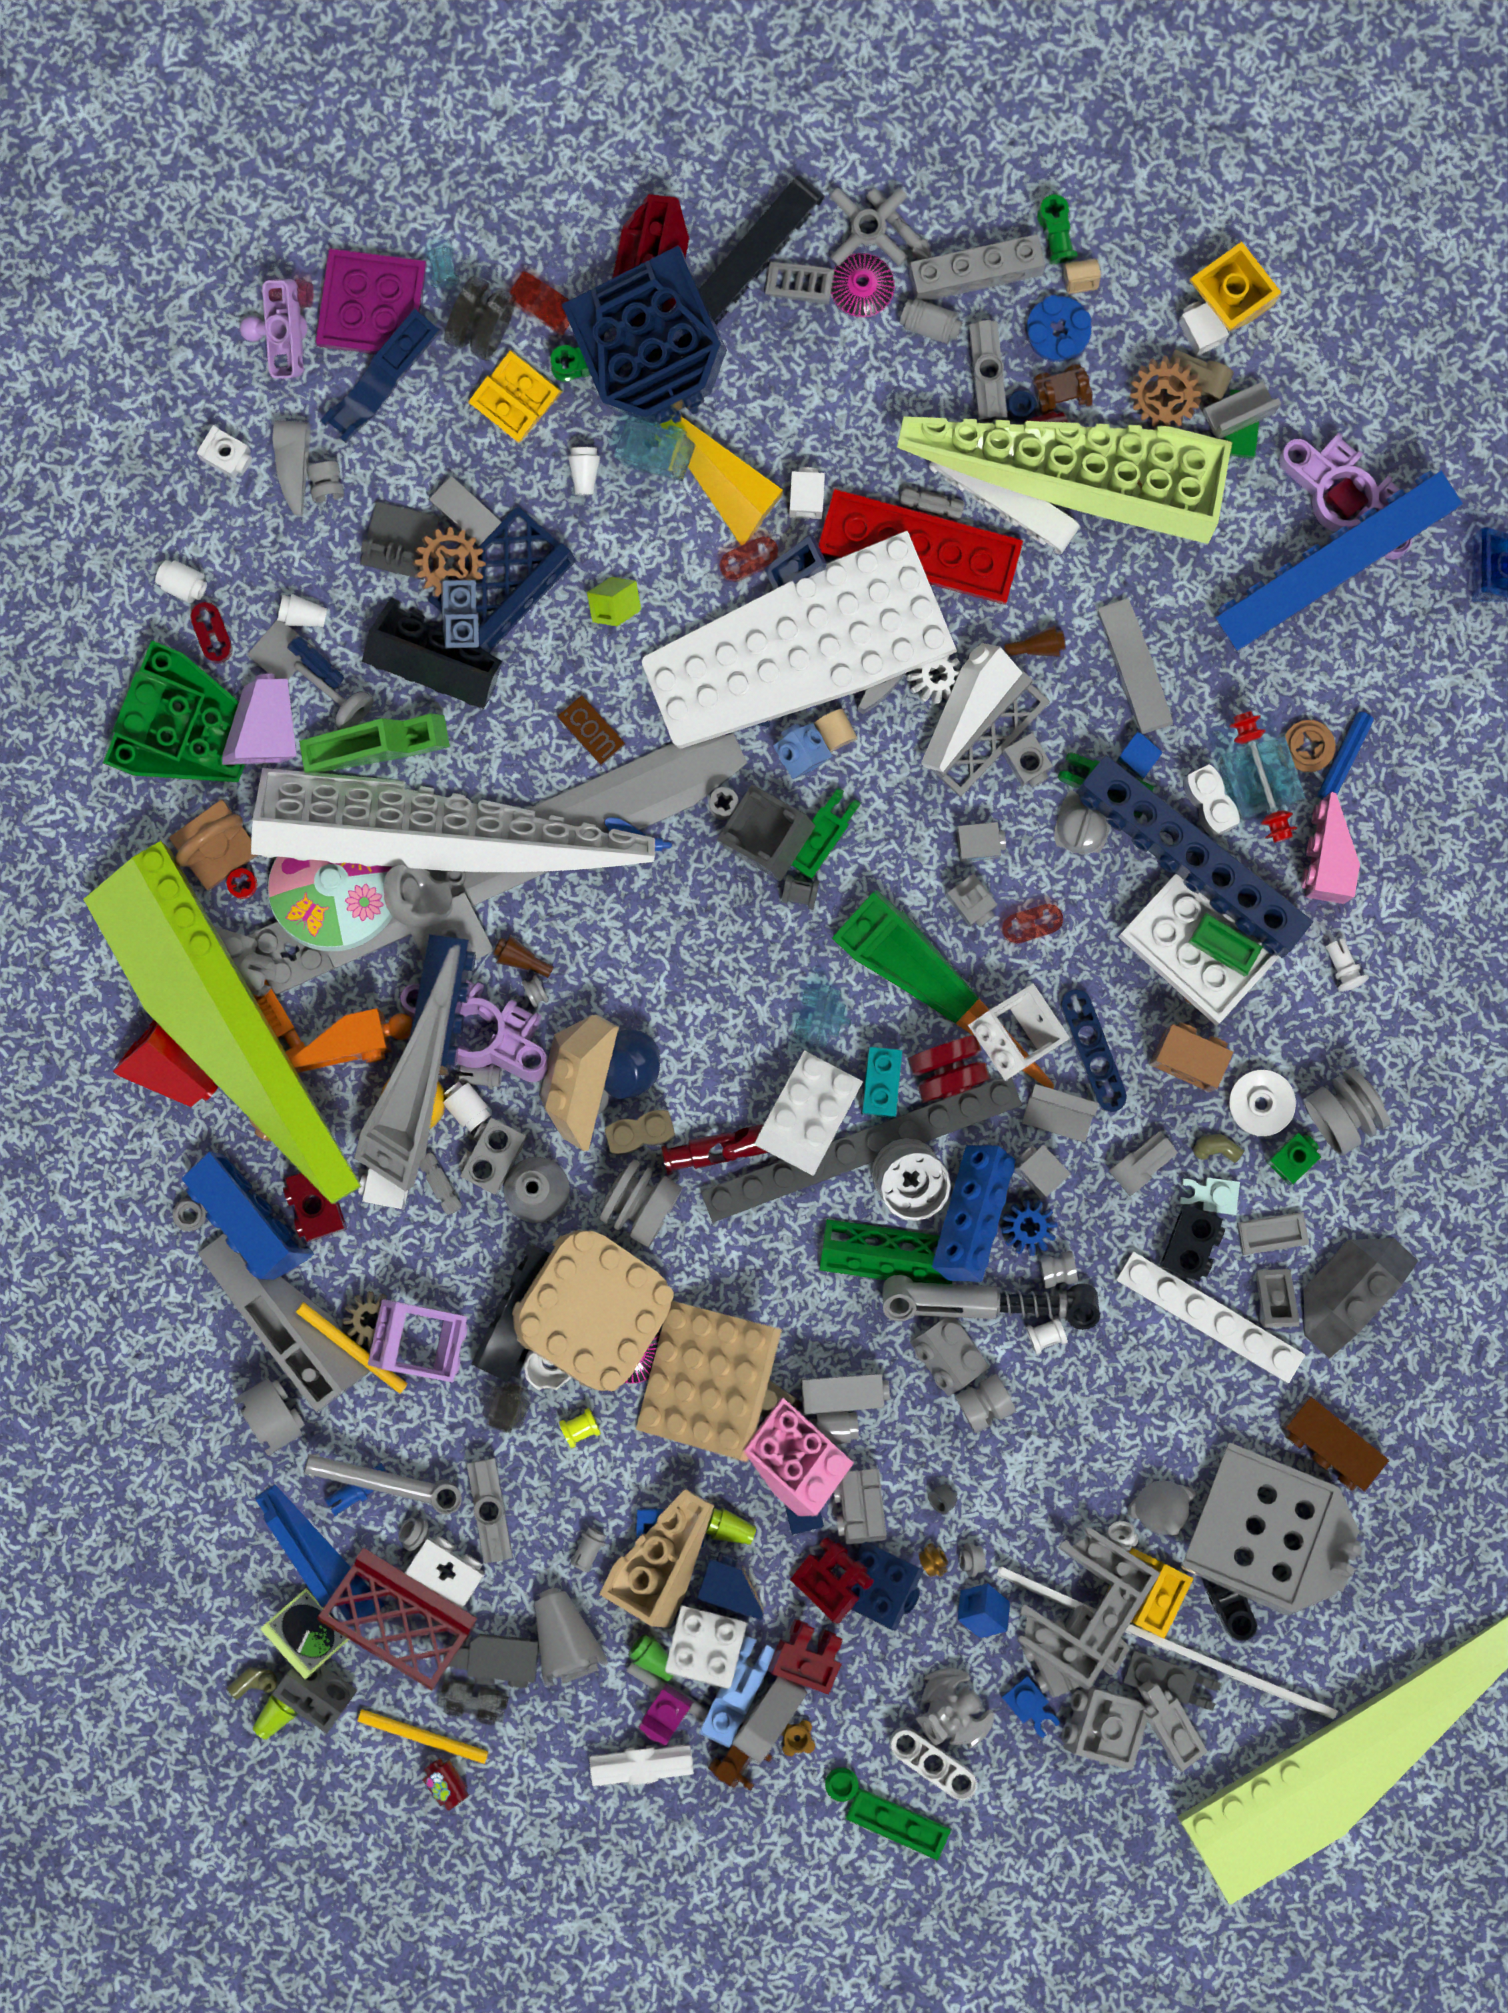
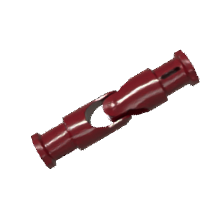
(697, 1153)

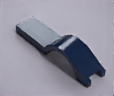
(382, 375)

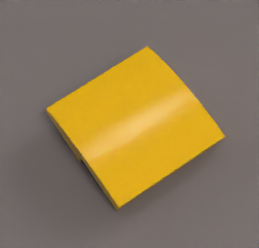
(515, 396)
(1164, 1597)

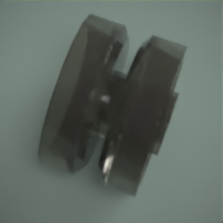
(480, 318)

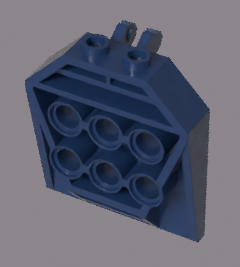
(682, 374)

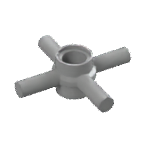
(878, 237)

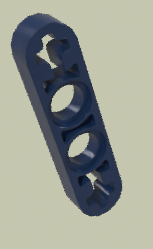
(1097, 1049)

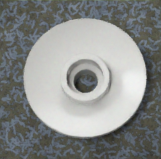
(1279, 1099)

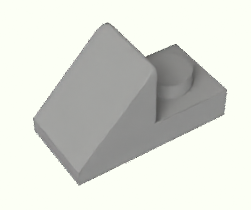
(1277, 1298)

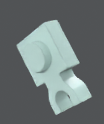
(1216, 1195)

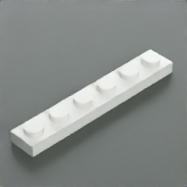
(1210, 1317)

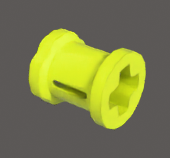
(579, 1428)

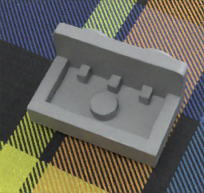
(949, 1355)

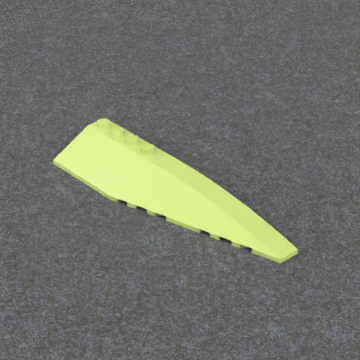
(1339, 1772)

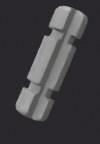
(932, 502)
(440, 1184)

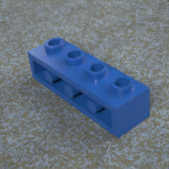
(974, 1213)

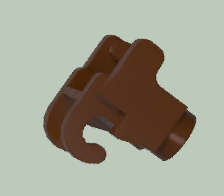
(1063, 387)
(733, 1766)

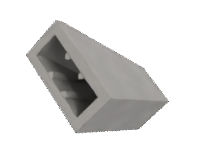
(844, 1393)

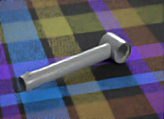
(383, 1482)

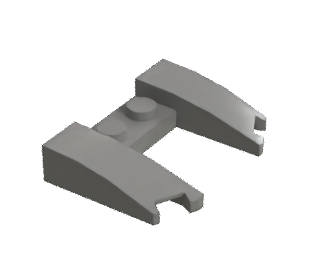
(1129, 1582)

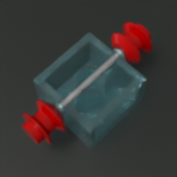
(1261, 778)

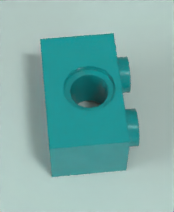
(882, 1082)

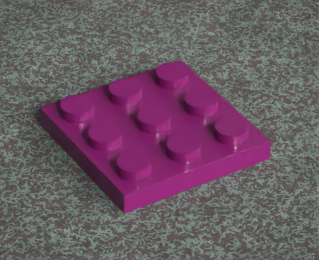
(367, 299)

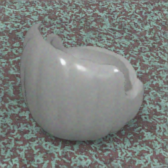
(416, 897)

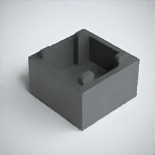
(766, 832)

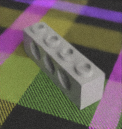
(977, 268)

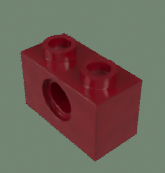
(316, 1226)

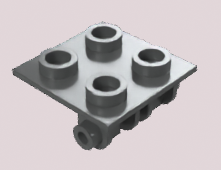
(394, 537)

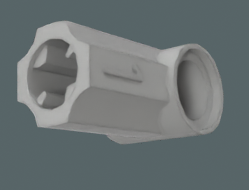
(1138, 1167)

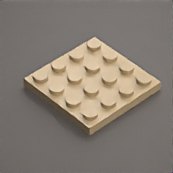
(708, 1380)

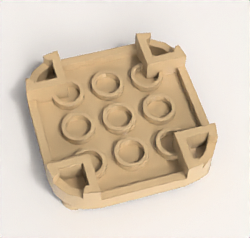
(592, 1310)

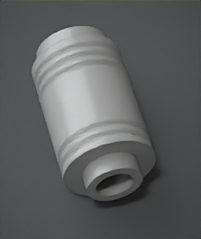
(931, 320)

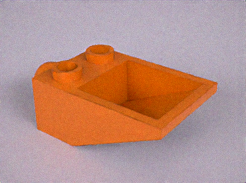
(352, 1038)

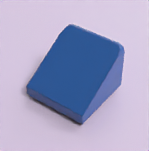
(1140, 755)

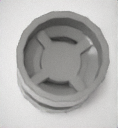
(985, 1403)

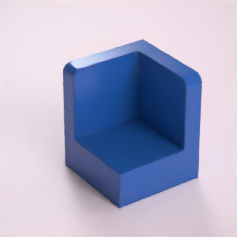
(983, 1610)

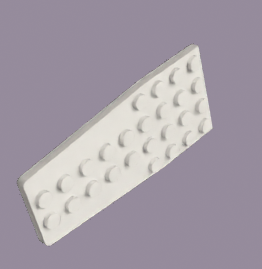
(802, 645)

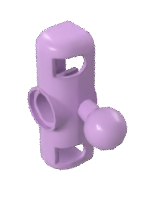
(278, 339)

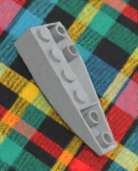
(269, 1306)

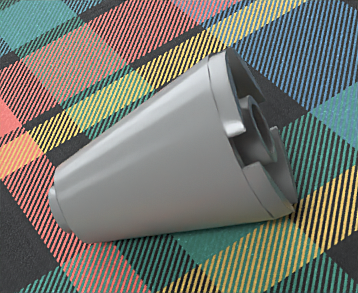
(550, 1197)
(564, 1639)

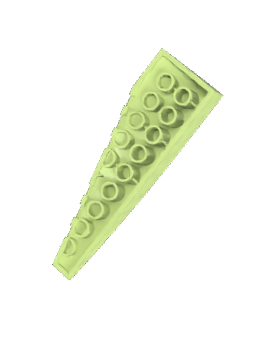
(1088, 467)

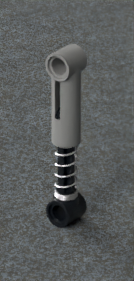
(907, 1298)

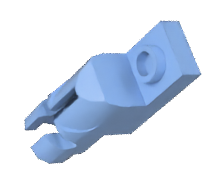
(733, 1703)

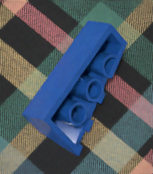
(244, 1218)

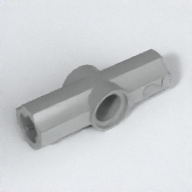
(986, 352)
(492, 1533)

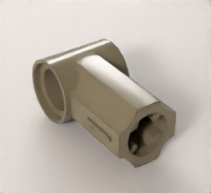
(1213, 375)

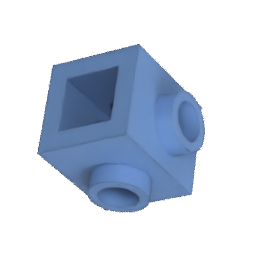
(802, 750)

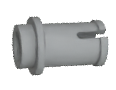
(485, 1076)
(588, 1549)

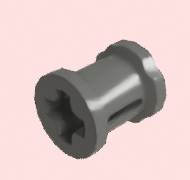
(800, 892)

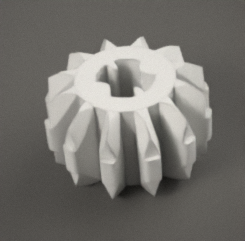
(940, 688)

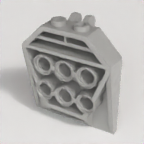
(1324, 1539)

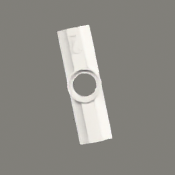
(641, 1765)

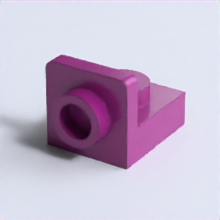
(665, 1714)

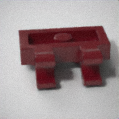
(805, 1666)

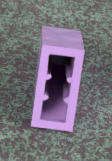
(262, 724)

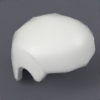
(540, 1376)

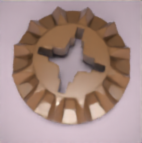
(1314, 732)

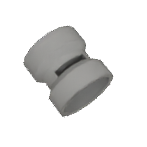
(325, 480)
(1058, 1270)

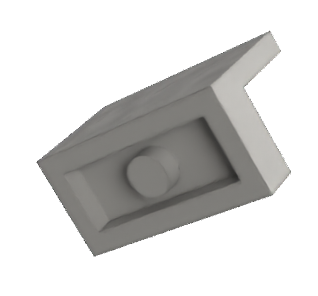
(1240, 410)
(1059, 1113)

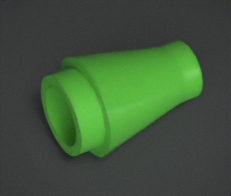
(650, 1656)

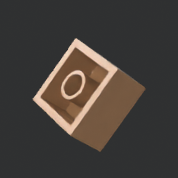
(1192, 1057)

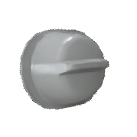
(1080, 827)

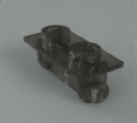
(484, 1707)

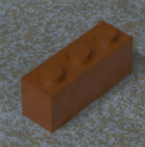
(1334, 1445)

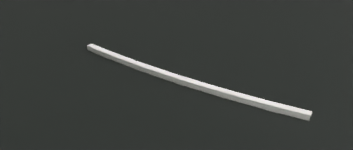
(1168, 1645)

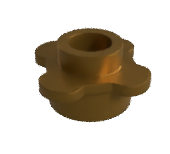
(933, 1560)
(804, 1745)

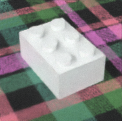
(808, 1113)

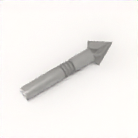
(919, 247)

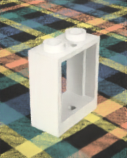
(1026, 1008)

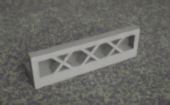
(1018, 688)

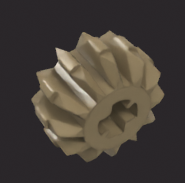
(357, 1320)

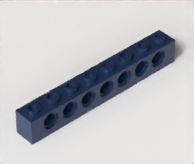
(1212, 858)

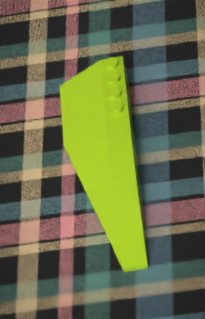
(209, 1010)

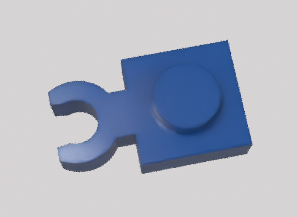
(1028, 1702)

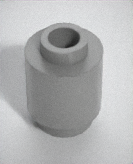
(837, 1426)

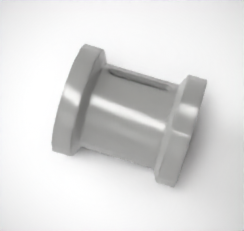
(727, 794)

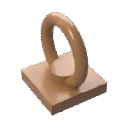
(213, 845)

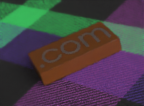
(591, 730)

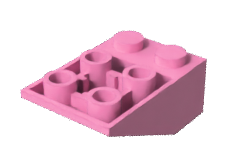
(1334, 859)
(796, 1460)

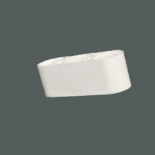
(944, 1775)

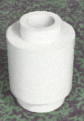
(181, 581)
(466, 1106)

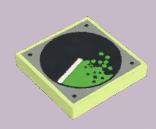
(302, 1636)

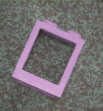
(389, 1333)

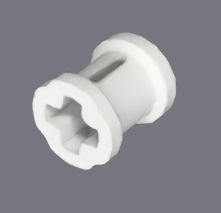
(1046, 1335)

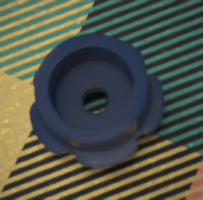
(1021, 397)

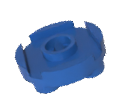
(1041, 334)

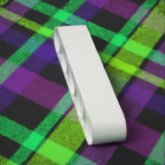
(1037, 516)

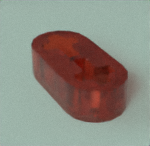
(745, 552)
(1030, 916)

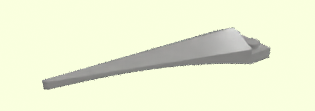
(400, 1123)

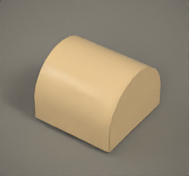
(1082, 275)
(835, 730)

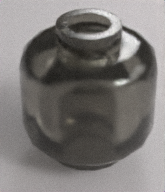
(506, 1407)

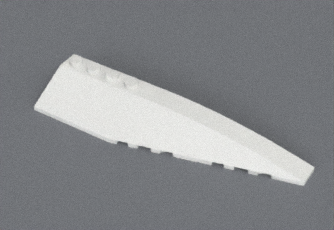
(393, 826)

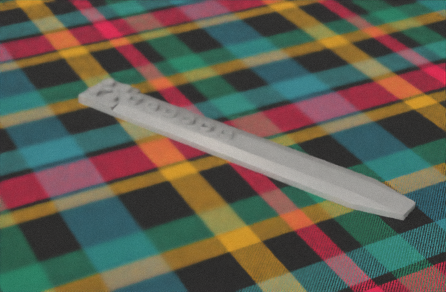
(635, 792)

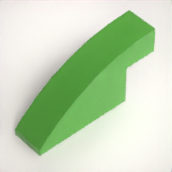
(374, 743)

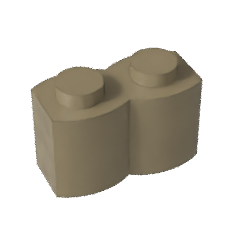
(630, 1135)

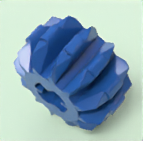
(1035, 1218)

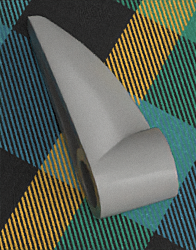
(291, 448)

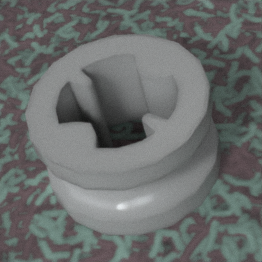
(535, 991)

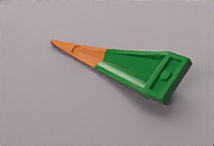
(898, 951)

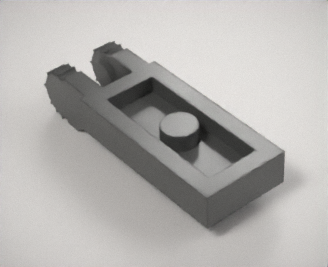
(1169, 1677)

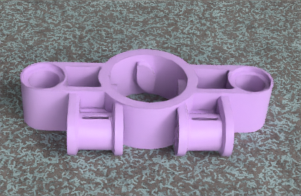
(1336, 462)
(511, 1044)

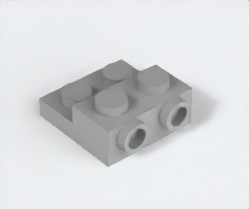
(1105, 1727)

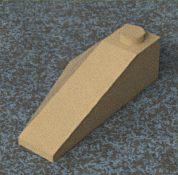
(659, 1567)

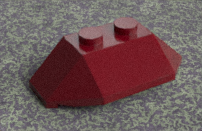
(648, 233)

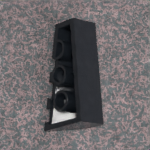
(417, 652)
(500, 1349)

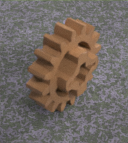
(1178, 390)
(439, 551)

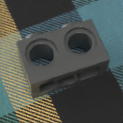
(317, 1698)

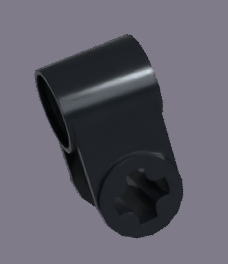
(1229, 1608)

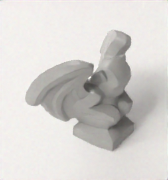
(952, 1712)

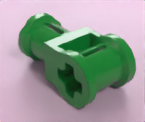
(1057, 229)
(577, 364)

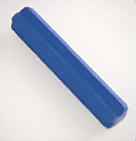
(1346, 754)

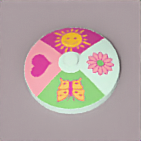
(328, 902)

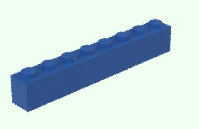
(1339, 560)

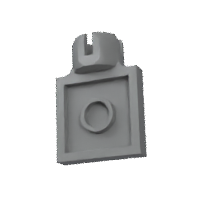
(252, 966)

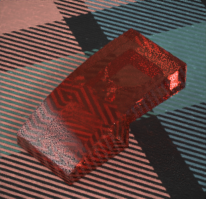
(540, 301)

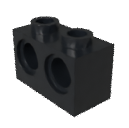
(1183, 1239)

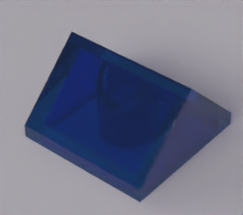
(1490, 566)

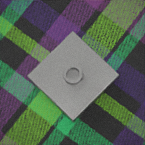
(460, 924)

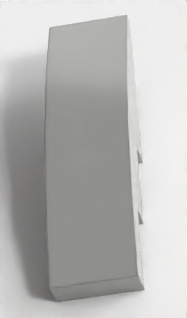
(1135, 666)

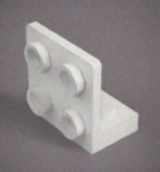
(705, 1647)

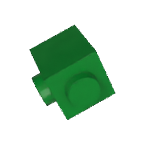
(1294, 1158)

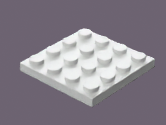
(1162, 938)

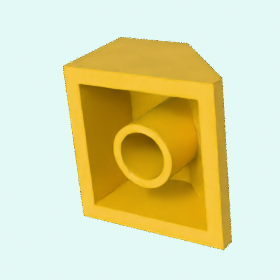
(1236, 287)

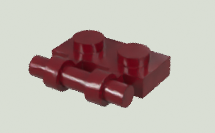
(824, 1588)

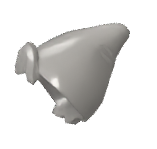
(1162, 1507)

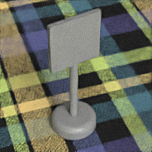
(276, 659)

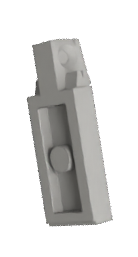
(1172, 1726)

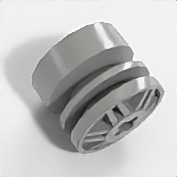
(1352, 1108)
(914, 1196)
(640, 1202)

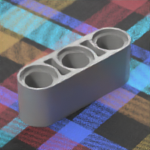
(769, 1718)

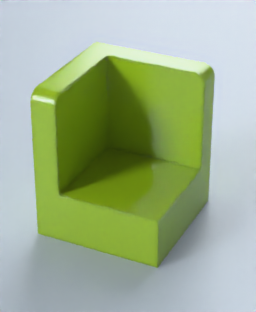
(614, 601)

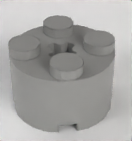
(269, 1415)

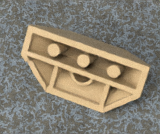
(577, 1077)

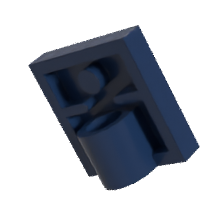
(893, 1587)

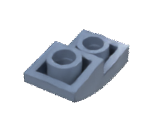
(459, 613)

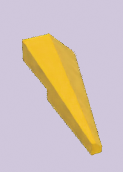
(732, 485)

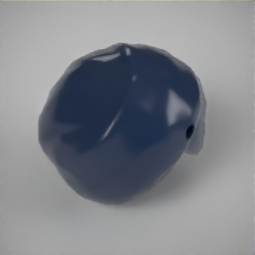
(632, 1065)

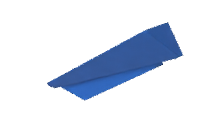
(311, 1553)

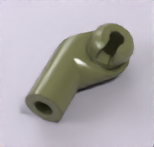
(1217, 1144)
(253, 1678)

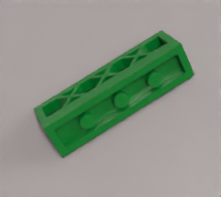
(881, 1261)

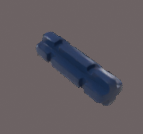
(315, 661)

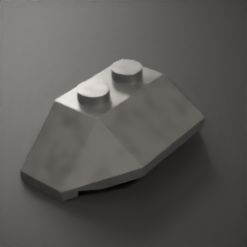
(1353, 1290)

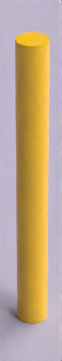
(349, 1346)
(422, 1736)

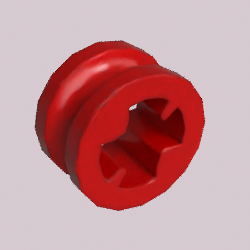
(245, 893)

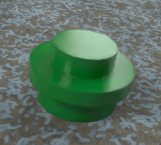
(841, 1784)

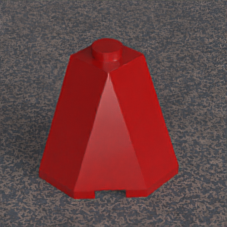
(165, 1068)

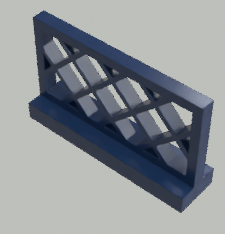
(528, 590)

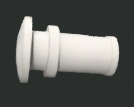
(1346, 968)

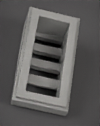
(801, 271)

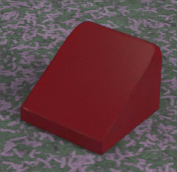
(1345, 499)

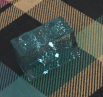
(655, 449)

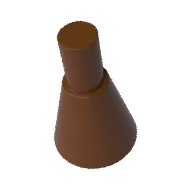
(1044, 643)
(514, 954)

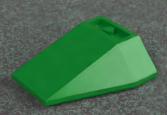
(173, 721)

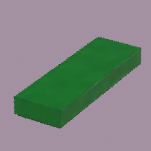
(898, 1824)

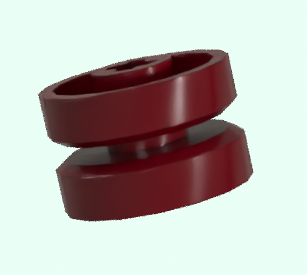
(950, 1072)

